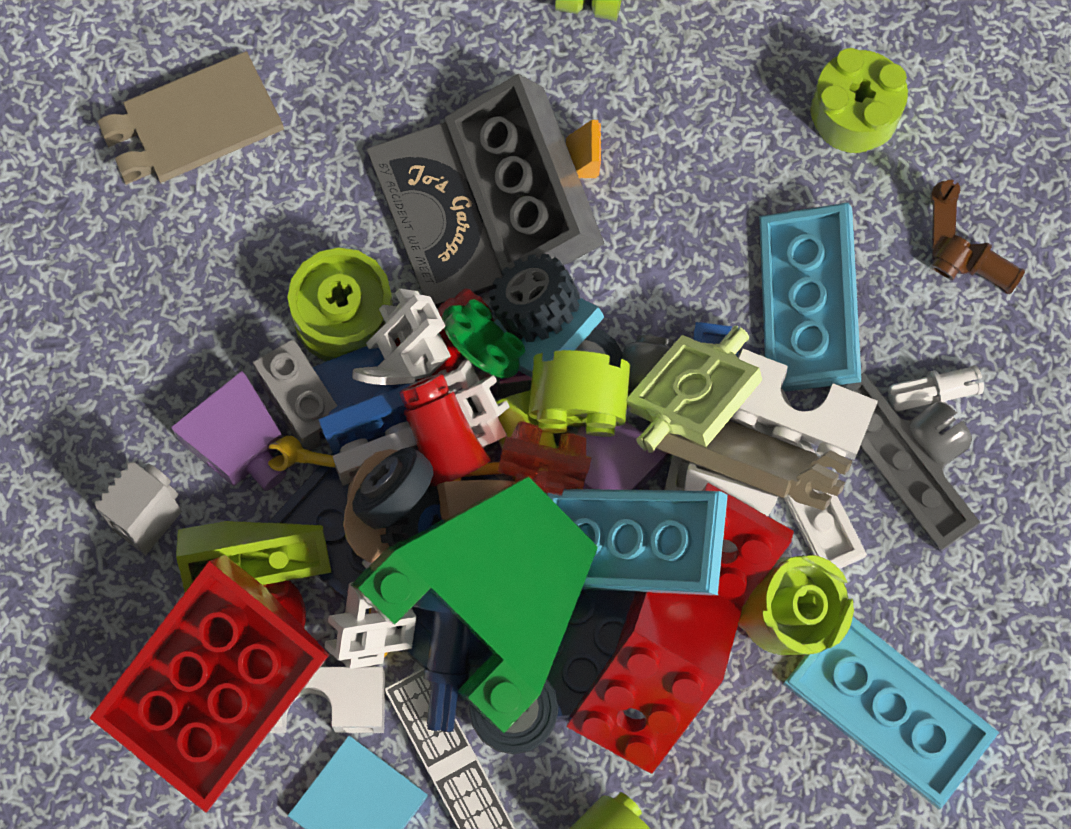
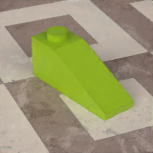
(262, 549)

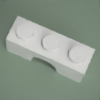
(833, 426)
(355, 698)

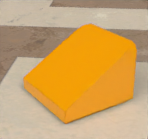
(585, 149)

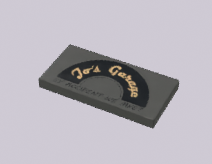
(435, 213)

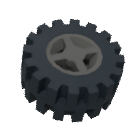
(534, 297)

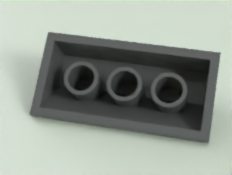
(523, 175)

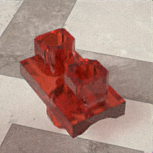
(547, 466)

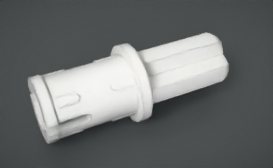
(935, 388)

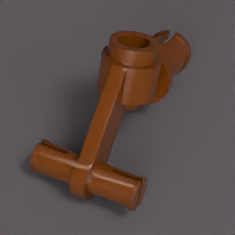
(956, 255)

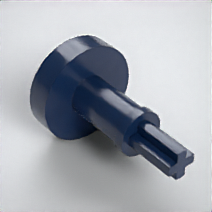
(445, 663)

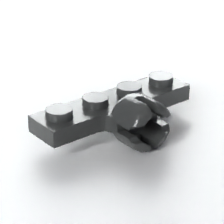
(913, 460)

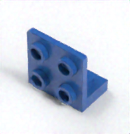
(362, 407)

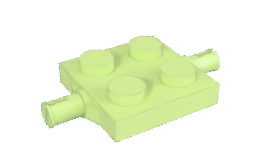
(694, 390)

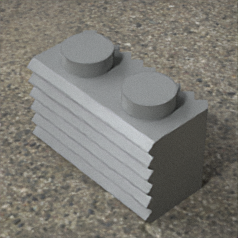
(140, 506)

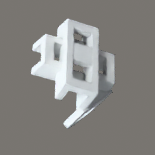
(421, 347)
(487, 419)
(378, 634)

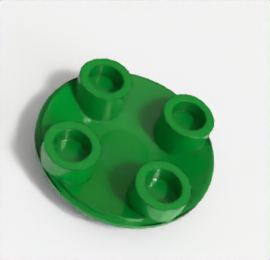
(482, 339)

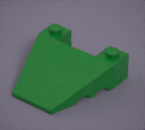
(507, 574)

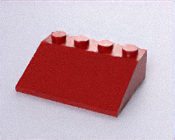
(211, 682)

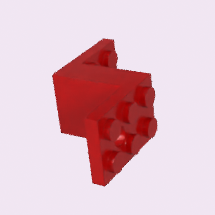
(677, 648)

